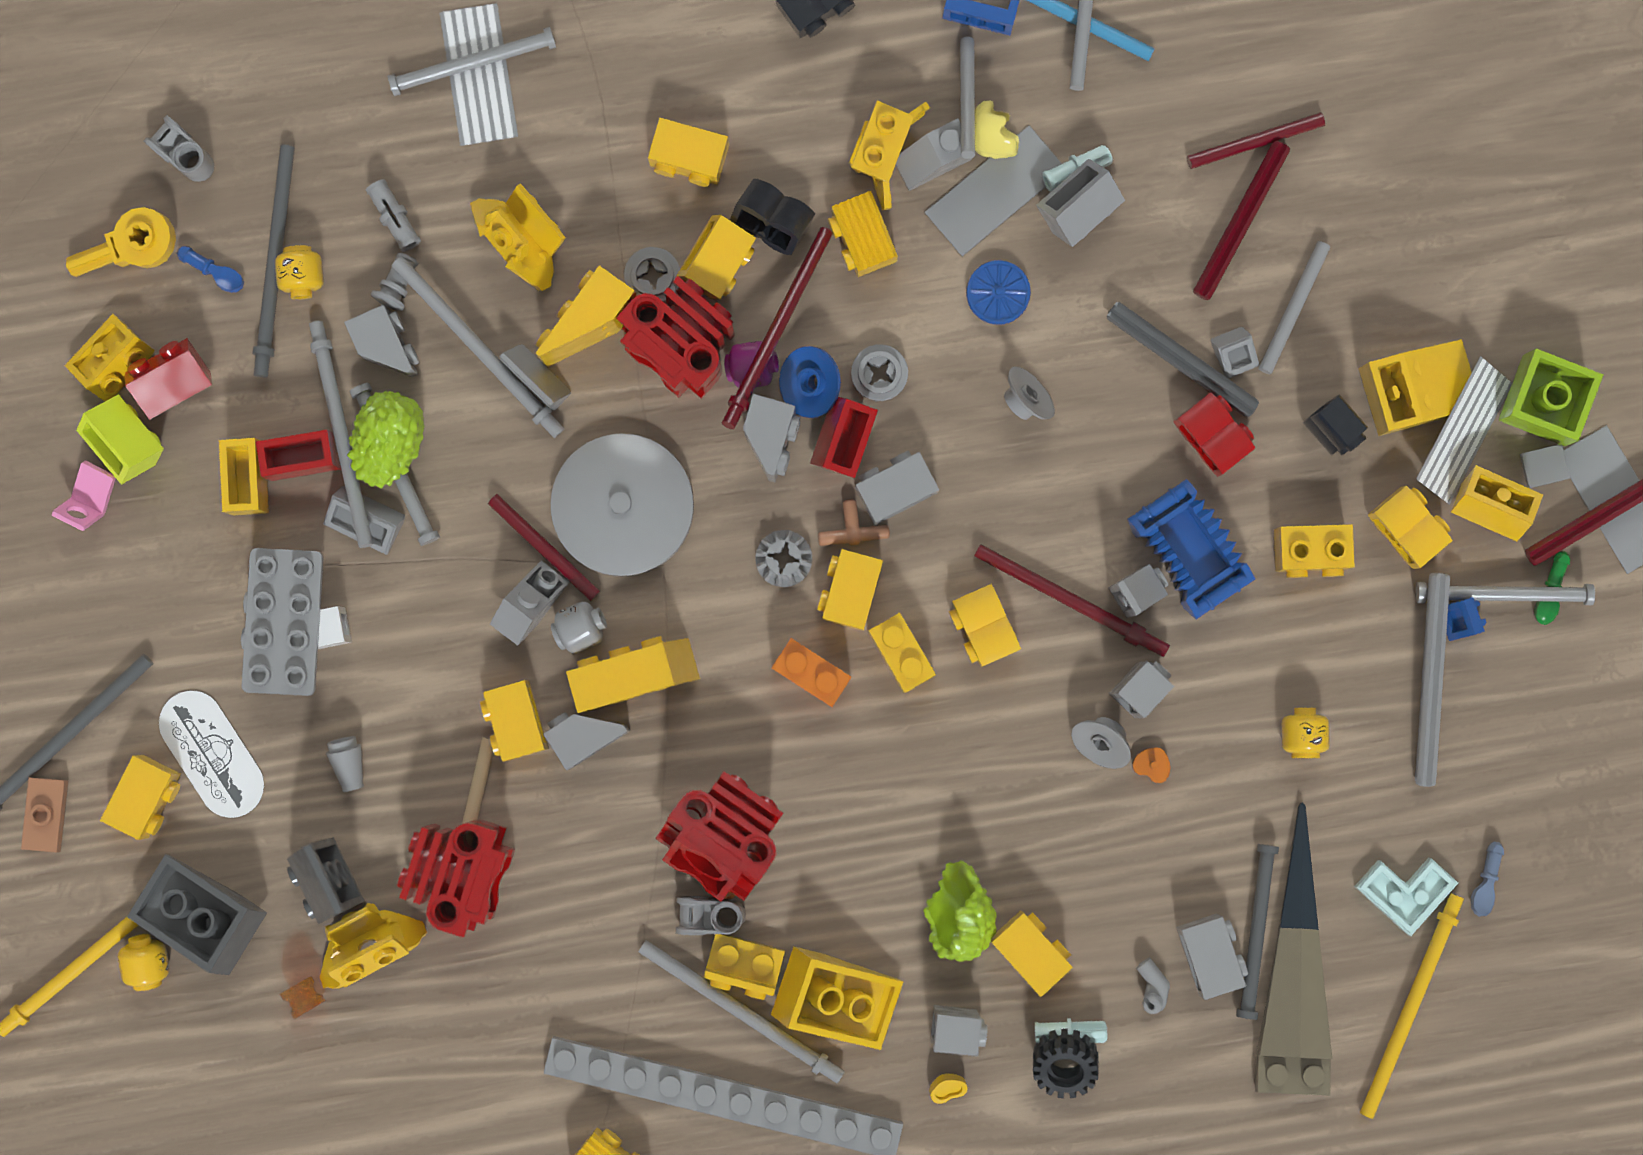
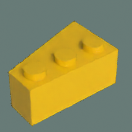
(631, 673)

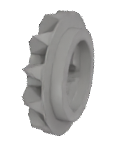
(639, 264)
(877, 356)
(793, 572)

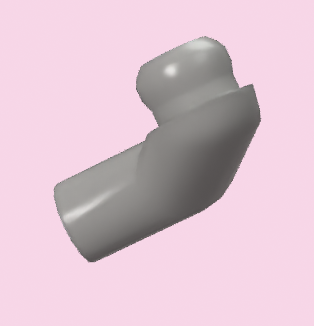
(1156, 989)

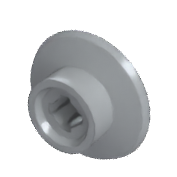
(1028, 396)
(1102, 742)

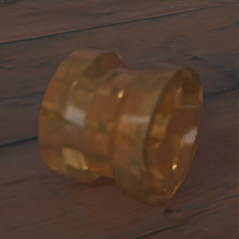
(302, 997)

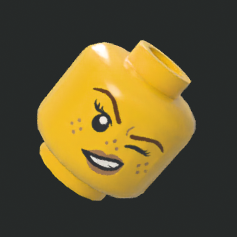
(299, 271)
(1305, 733)
(143, 962)

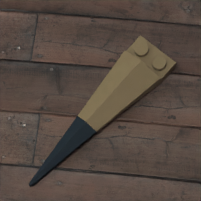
(1295, 1032)

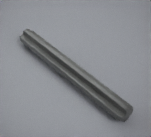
(1182, 359)

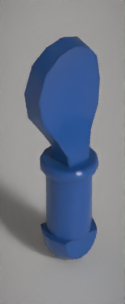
(225, 277)

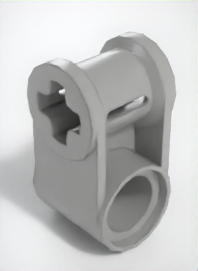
(177, 147)
(706, 915)

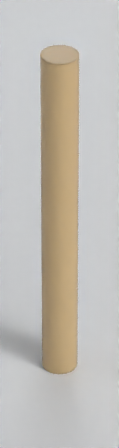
(478, 785)

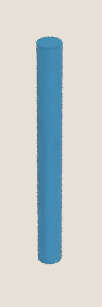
(1097, 28)

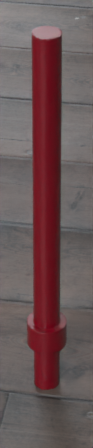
(1132, 633)

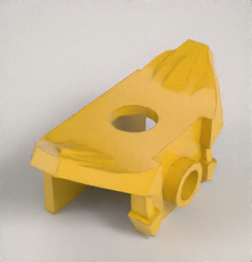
(881, 145)
(520, 235)
(394, 938)

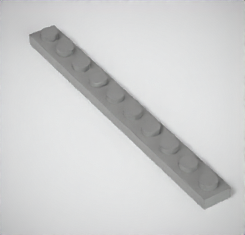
(723, 1097)

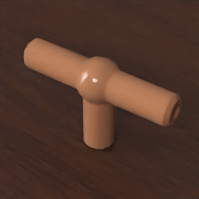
(853, 533)

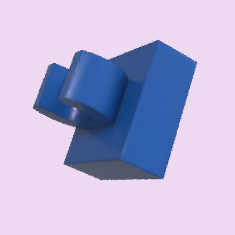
(1464, 619)

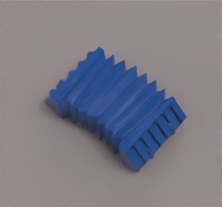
(1193, 548)

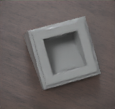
(1235, 352)
(1545, 466)

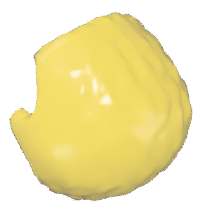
(991, 135)

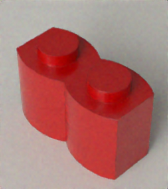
(1215, 434)

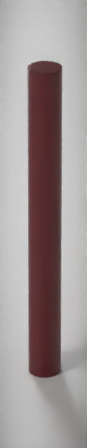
(1255, 140)
(543, 547)

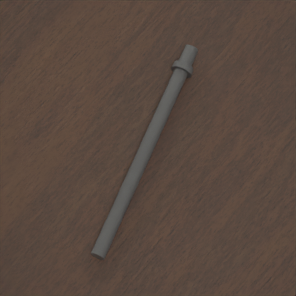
(264, 343)
(75, 726)

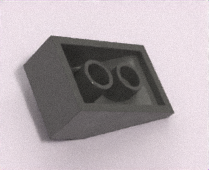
(324, 880)
(197, 916)

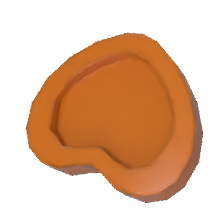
(1152, 763)

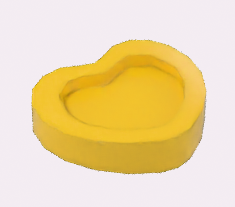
(947, 1087)

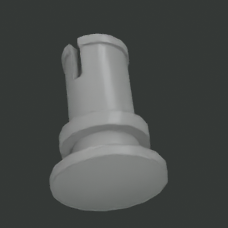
(393, 287)

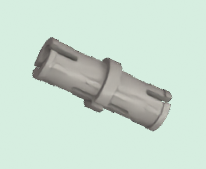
(381, 196)

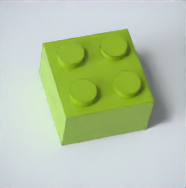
(1550, 397)

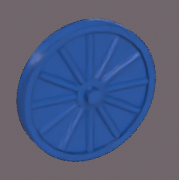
(998, 292)

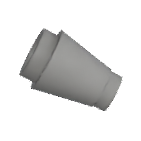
(346, 762)

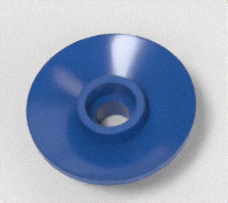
(798, 381)

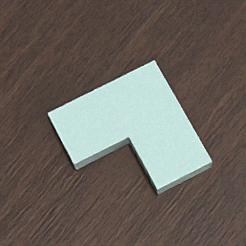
(1407, 902)

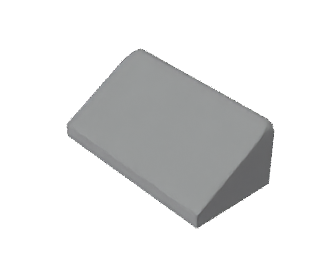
(536, 376)
(382, 520)

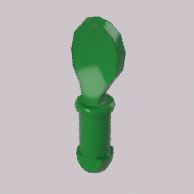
(1546, 611)

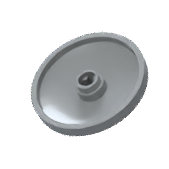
(622, 505)

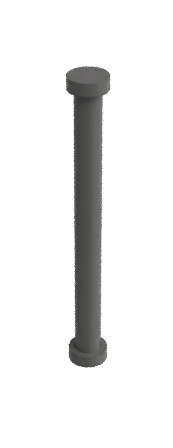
(1257, 931)

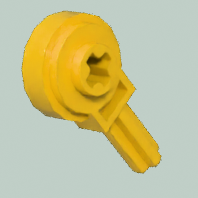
(125, 243)

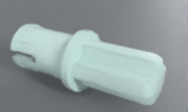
(1056, 175)
(1094, 1029)

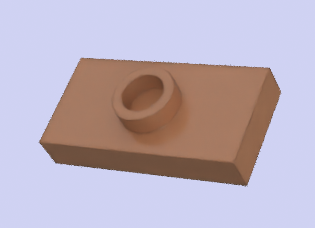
(44, 814)

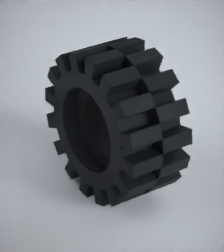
(1065, 1079)

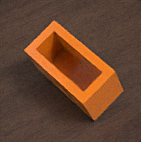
(811, 672)

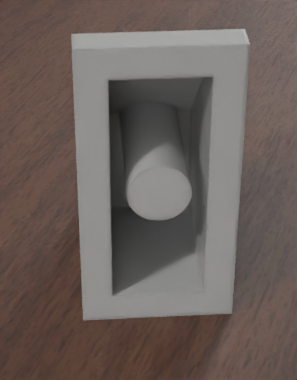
(931, 155)
(1139, 590)
(581, 737)

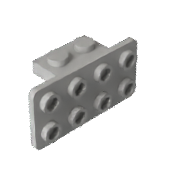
(282, 621)

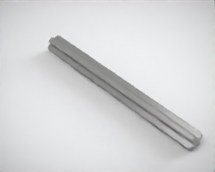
(1432, 679)

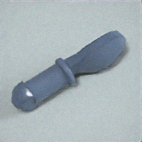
(1484, 896)

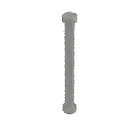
(471, 61)
(404, 484)
(1495, 593)

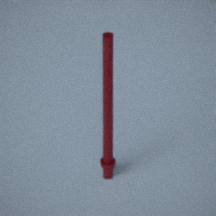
(739, 403)

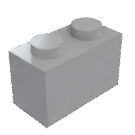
(1080, 202)
(896, 487)
(1142, 688)
(1212, 956)
(957, 1030)

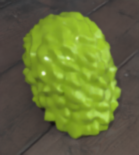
(385, 438)
(960, 914)

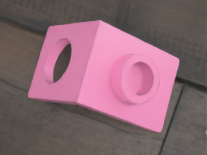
(89, 496)

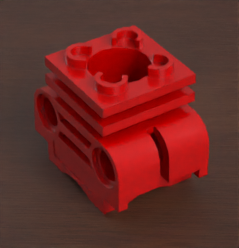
(677, 336)
(722, 837)
(455, 872)

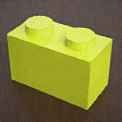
(120, 439)

